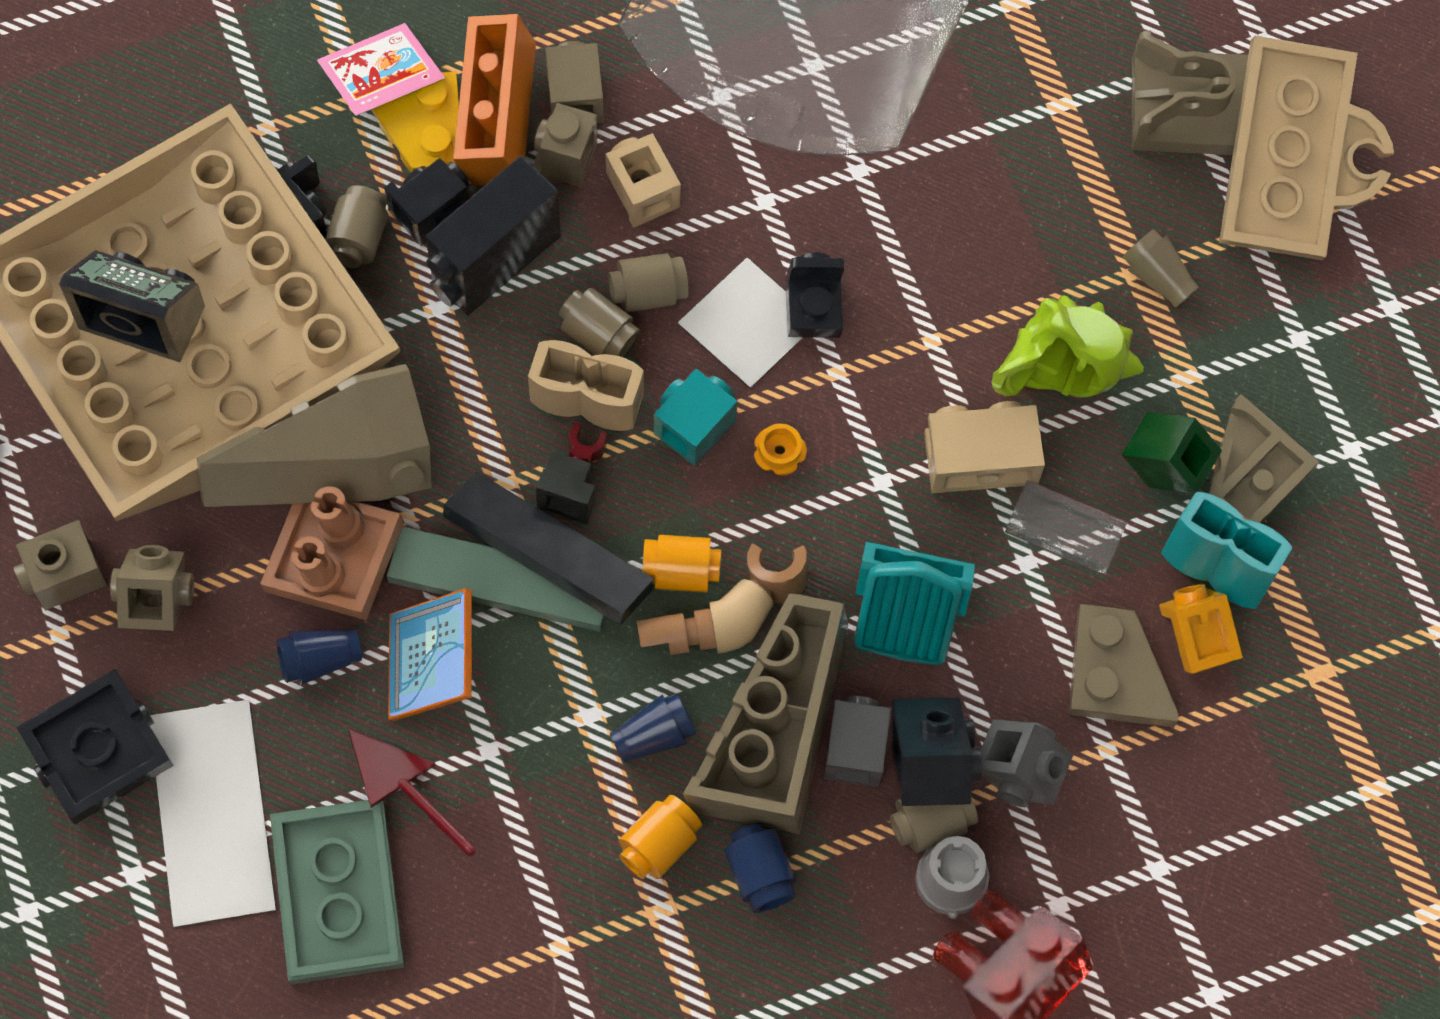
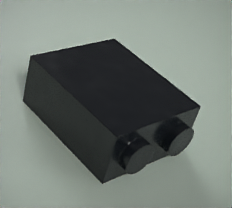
(493, 236)

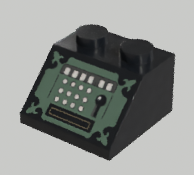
(133, 303)

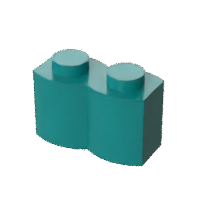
(1226, 550)

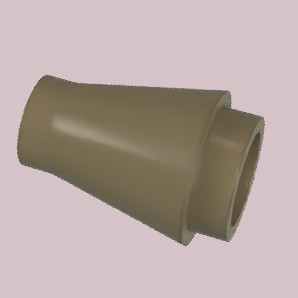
(1160, 267)

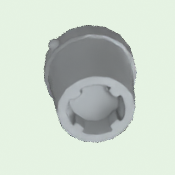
(952, 876)

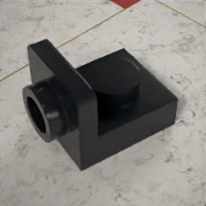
(302, 179)
(814, 296)

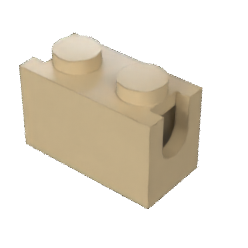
(983, 447)

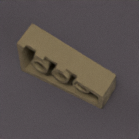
(771, 738)

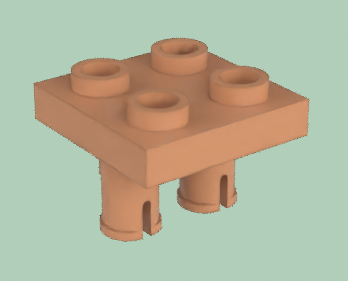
(333, 553)

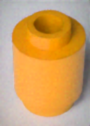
(681, 563)
(659, 838)

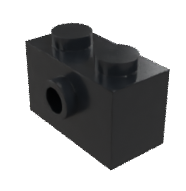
(934, 752)

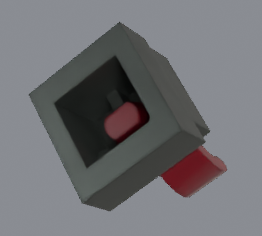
(567, 479)

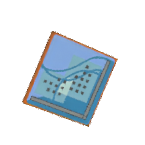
(430, 655)

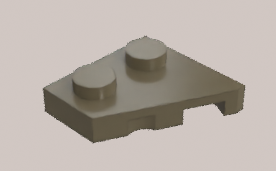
(1257, 463)

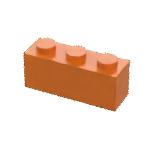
(494, 96)

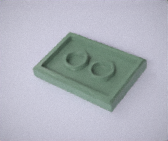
(336, 891)

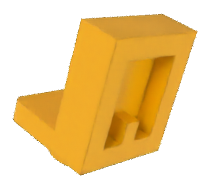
(1202, 627)

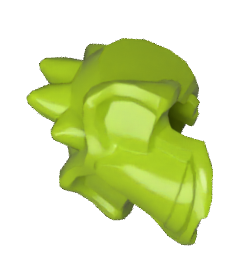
(1068, 352)

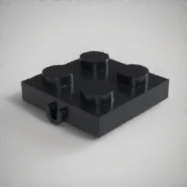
(94, 746)

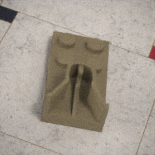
(1185, 98)

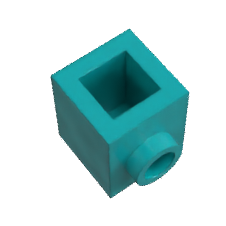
(695, 415)

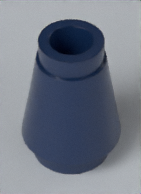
(316, 653)
(654, 729)

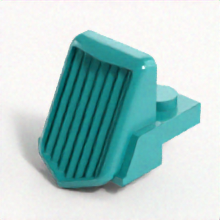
(910, 603)

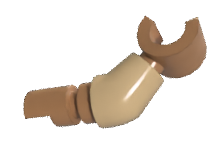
(736, 616)

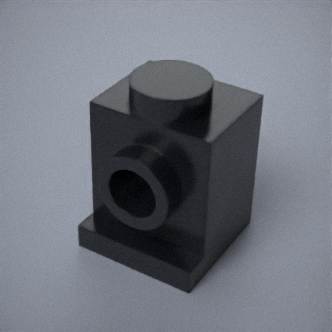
(427, 197)

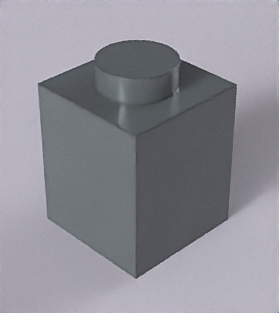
(857, 741)

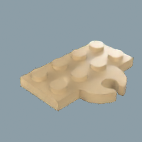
(1298, 149)

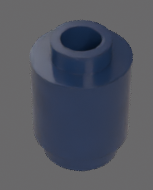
(760, 868)

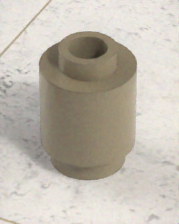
(357, 226)
(648, 282)
(598, 324)
(928, 825)

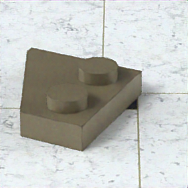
(1117, 670)

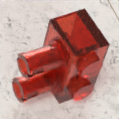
(1028, 973)

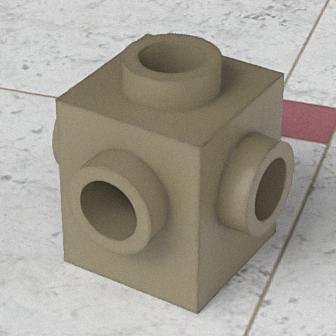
(151, 588)

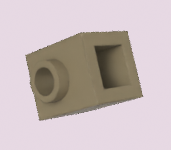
(59, 566)

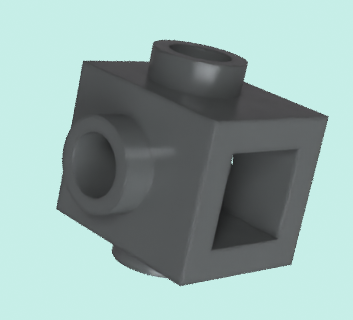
(1024, 762)

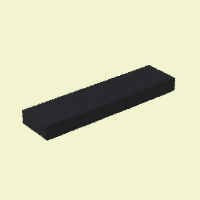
(548, 547)

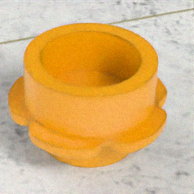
(776, 436)

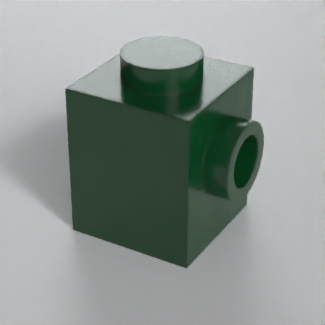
(1171, 452)

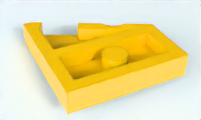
(423, 122)

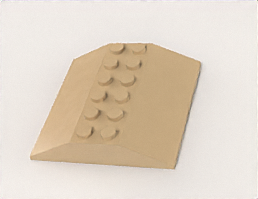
(273, 328)

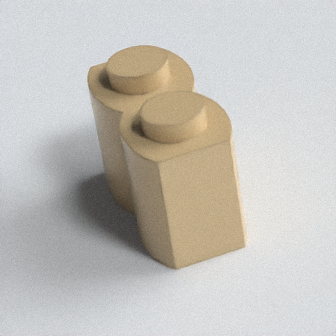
(574, 383)

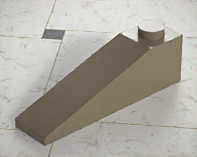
(357, 440)

